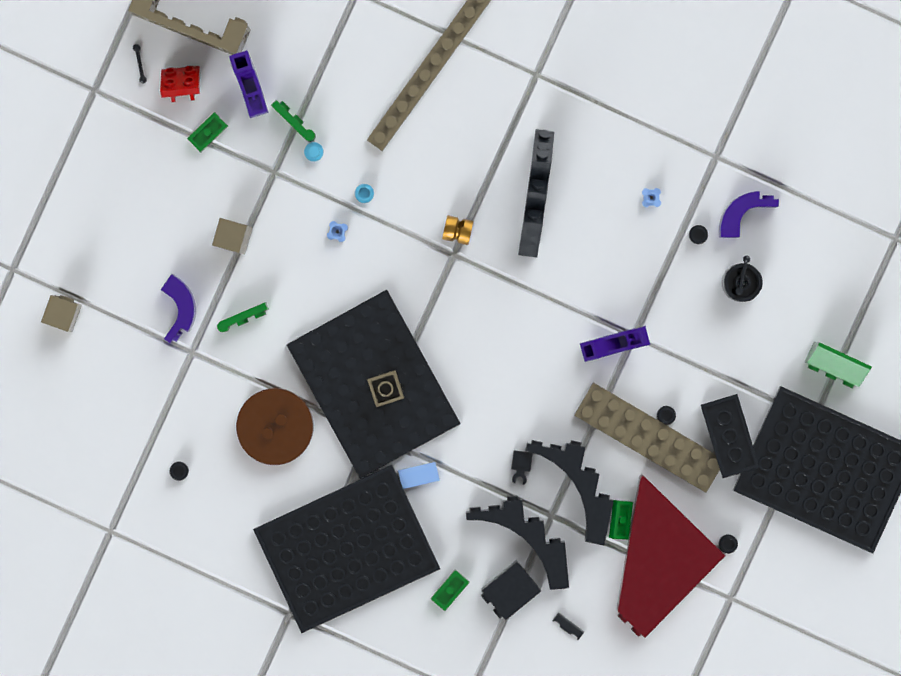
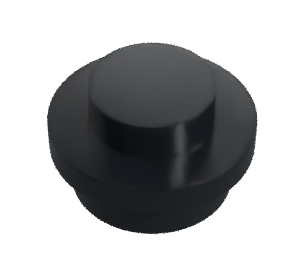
(698, 234)
(666, 415)
(179, 471)
(728, 543)

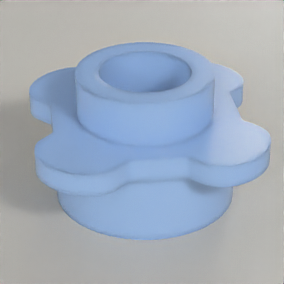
(647, 201)
(339, 236)

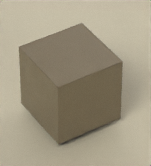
(232, 236)
(61, 313)
(385, 388)

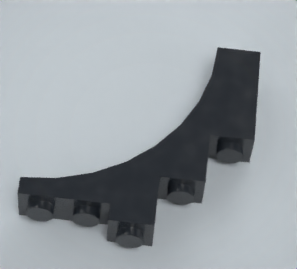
(536, 193)
(570, 460)
(533, 532)

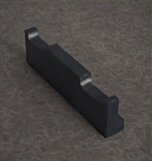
(568, 626)

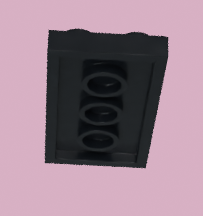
(730, 436)

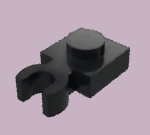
(521, 462)

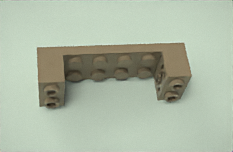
(231, 41)

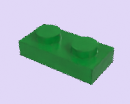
(207, 132)
(621, 519)
(450, 590)

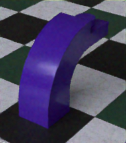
(249, 83)
(730, 220)
(186, 307)
(614, 343)

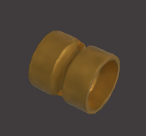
(457, 230)

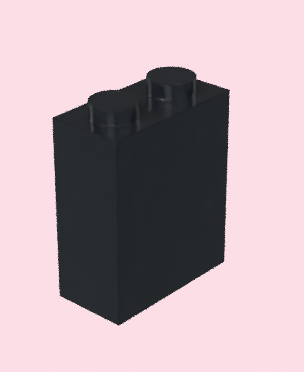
(510, 590)

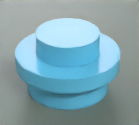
(313, 151)
(364, 193)

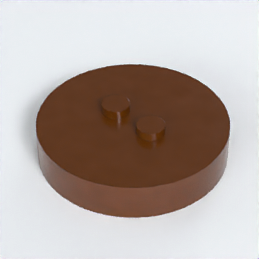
(275, 426)

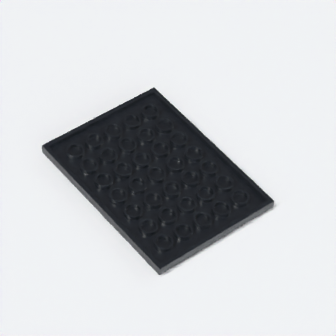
(360, 346)
(825, 470)
(346, 548)

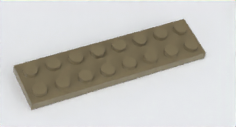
(648, 437)

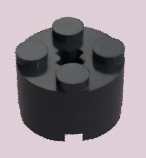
(750, 289)

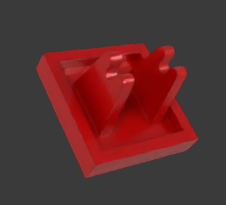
(180, 82)

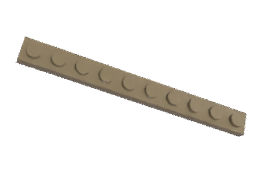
(427, 72)

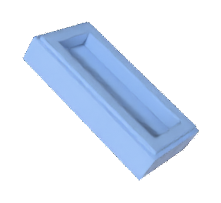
(418, 475)

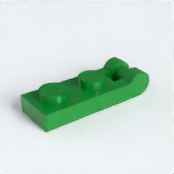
(294, 121)
(242, 318)

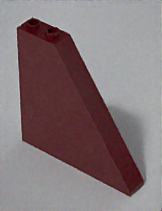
(662, 560)

